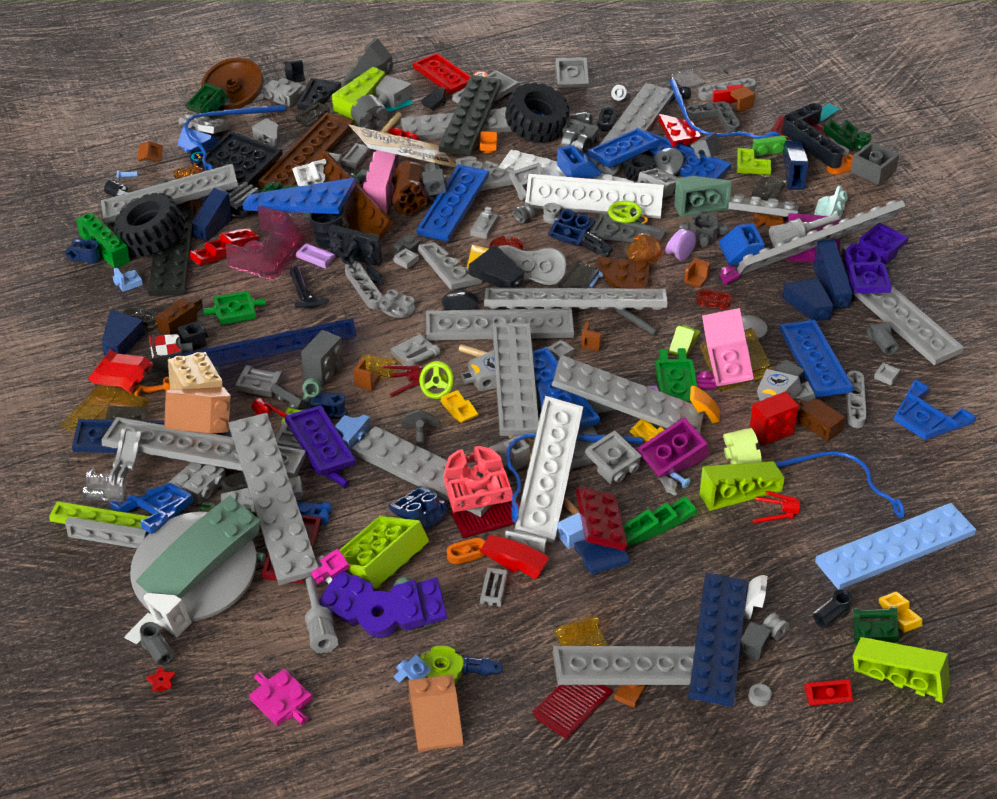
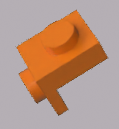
(488, 141)

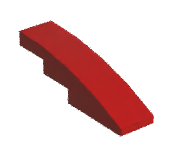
(216, 249)

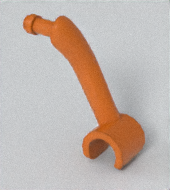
(166, 385)

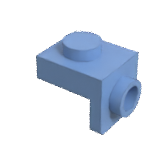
(413, 669)

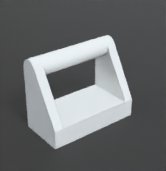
(168, 612)

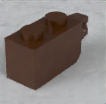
(178, 314)
(820, 418)

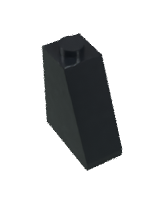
(496, 269)

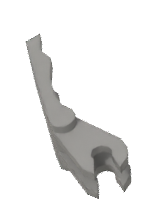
(126, 456)

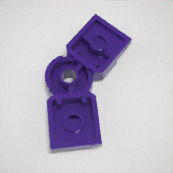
(868, 259)
(406, 604)

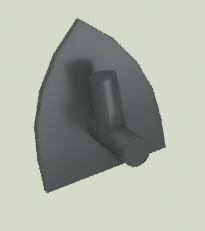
(420, 419)

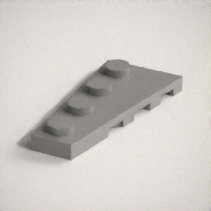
(447, 268)

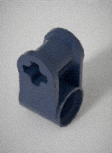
(84, 250)
(330, 404)

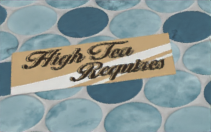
(402, 146)

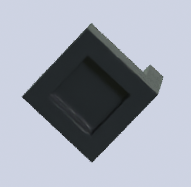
(294, 71)

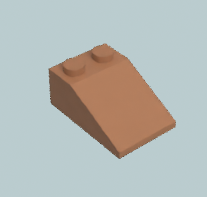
(198, 410)
(435, 712)

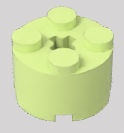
(742, 447)

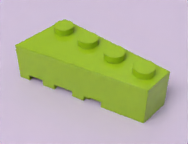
(360, 86)
(738, 483)
(904, 666)

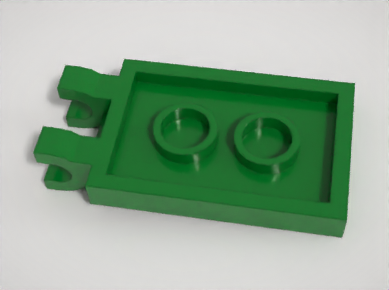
(676, 375)

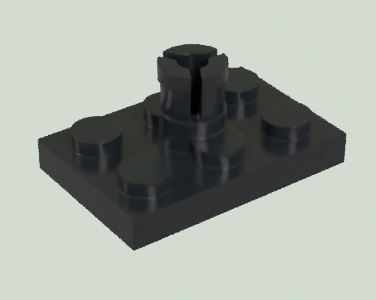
(355, 245)

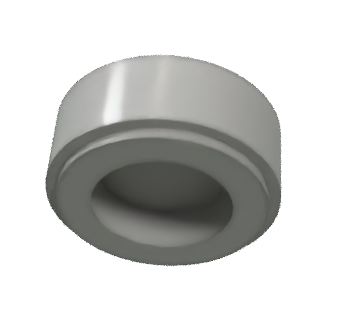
(760, 695)

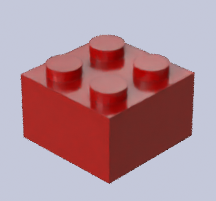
(774, 418)

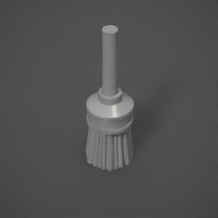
(796, 228)
(319, 623)

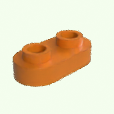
(845, 167)
(465, 551)

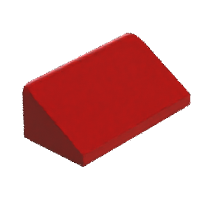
(828, 692)

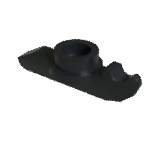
(374, 276)
(311, 302)

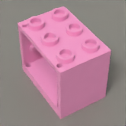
(727, 347)

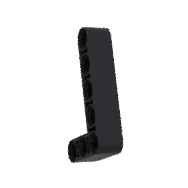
(799, 127)

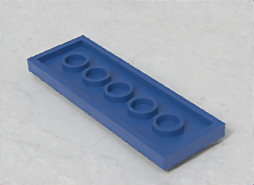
(453, 205)
(816, 358)

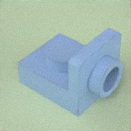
(126, 280)

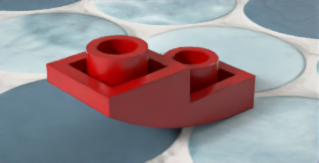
(725, 94)

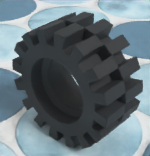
(637, 164)

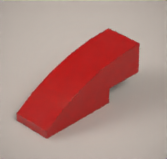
(514, 555)

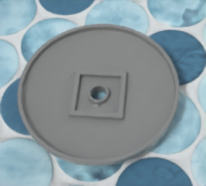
(214, 592)

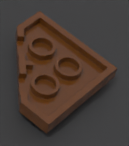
(624, 273)

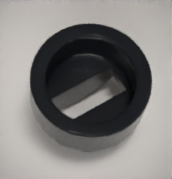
(685, 92)

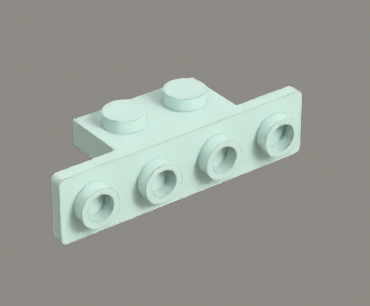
(832, 205)

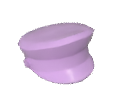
(681, 244)

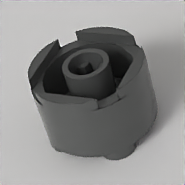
(369, 112)

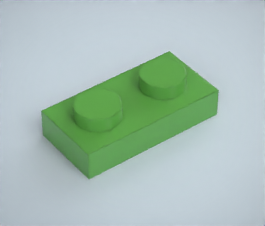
(768, 146)

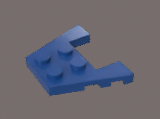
(925, 419)
(161, 501)

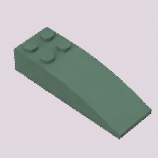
(201, 549)

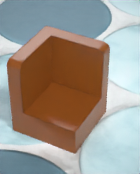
(745, 98)
(150, 151)
(697, 272)
(590, 339)
(363, 378)

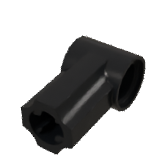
(835, 608)

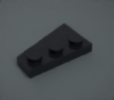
(317, 91)

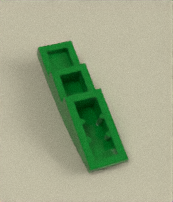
(659, 521)

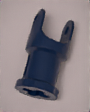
(486, 666)

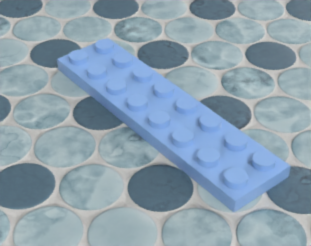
(894, 546)

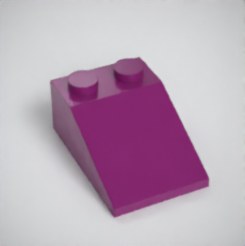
(674, 449)

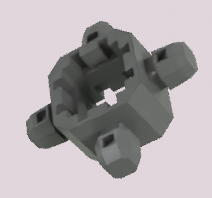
(699, 225)

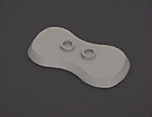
(543, 265)

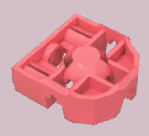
(464, 480)

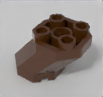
(409, 189)

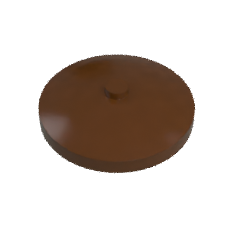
(238, 79)

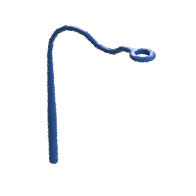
(681, 103)
(253, 110)
(580, 437)
(784, 463)

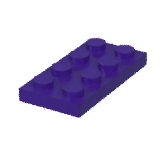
(320, 440)

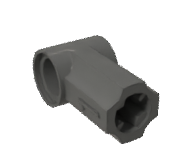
(882, 336)
(155, 643)

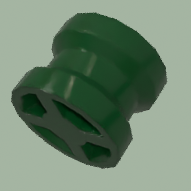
(862, 139)

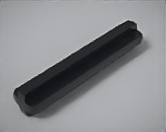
(299, 283)

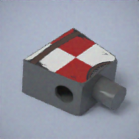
(164, 346)

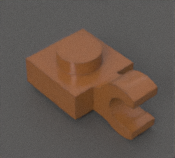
(768, 219)

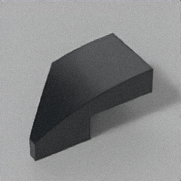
(434, 99)

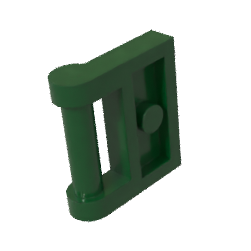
(879, 629)

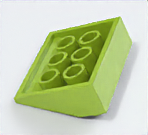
(383, 548)

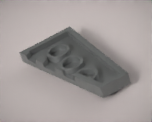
(608, 229)

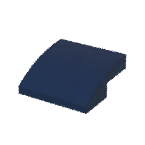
(600, 558)

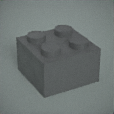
(874, 163)
(322, 357)

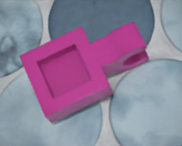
(332, 565)

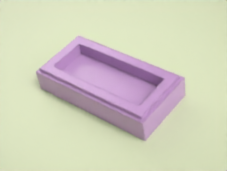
(315, 255)

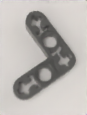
(716, 109)

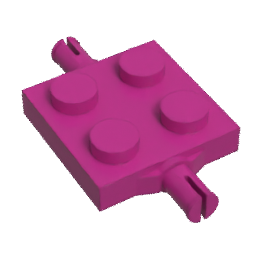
(281, 697)

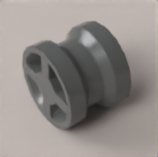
(524, 212)

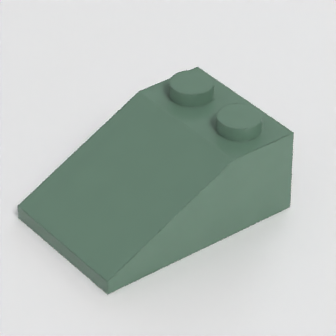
(701, 194)

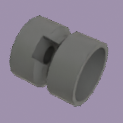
(580, 141)

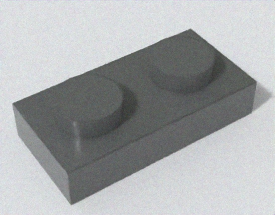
(284, 394)

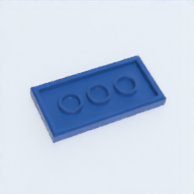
(623, 147)

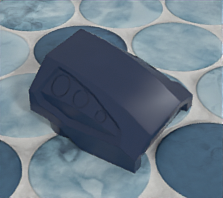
(571, 227)
(420, 506)

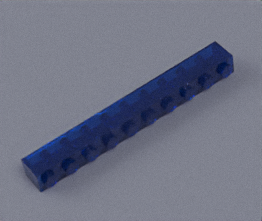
(274, 344)

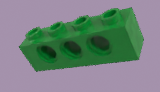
(111, 247)

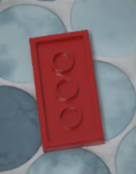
(442, 73)

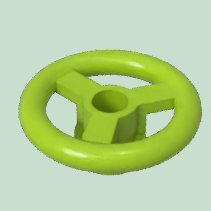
(624, 214)
(444, 381)

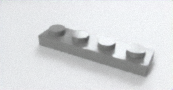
(105, 532)

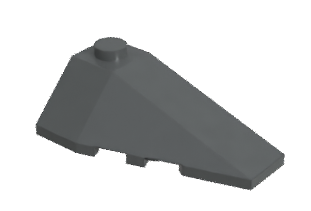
(375, 56)

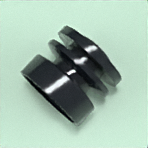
(321, 222)

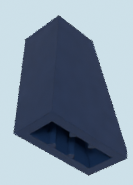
(212, 215)
(809, 298)
(121, 332)

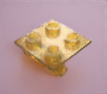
(581, 633)

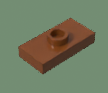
(629, 694)

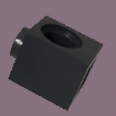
(193, 333)

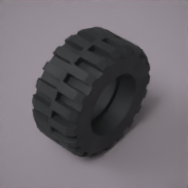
(531, 125)
(149, 224)

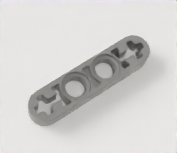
(705, 92)
(364, 284)
(856, 399)

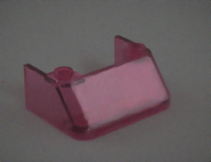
(276, 251)

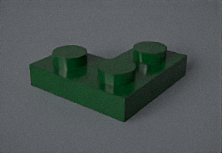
(841, 134)

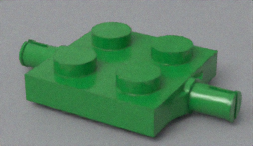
(234, 307)

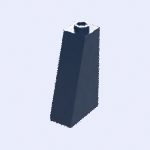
(795, 165)
(832, 274)

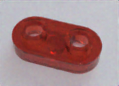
(713, 298)

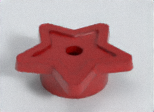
(165, 683)

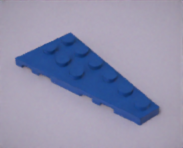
(693, 166)
(313, 198)
(544, 372)

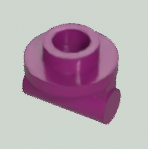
(729, 274)
(706, 381)

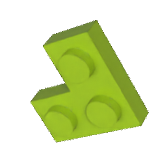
(747, 163)

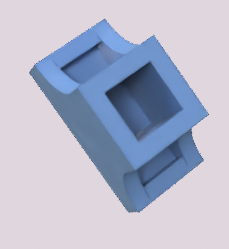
(353, 429)

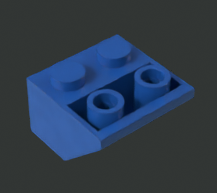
(576, 163)
(741, 242)

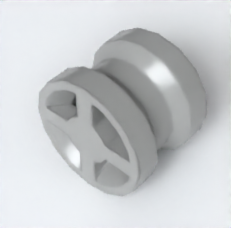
(551, 212)
(777, 626)

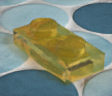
(374, 364)

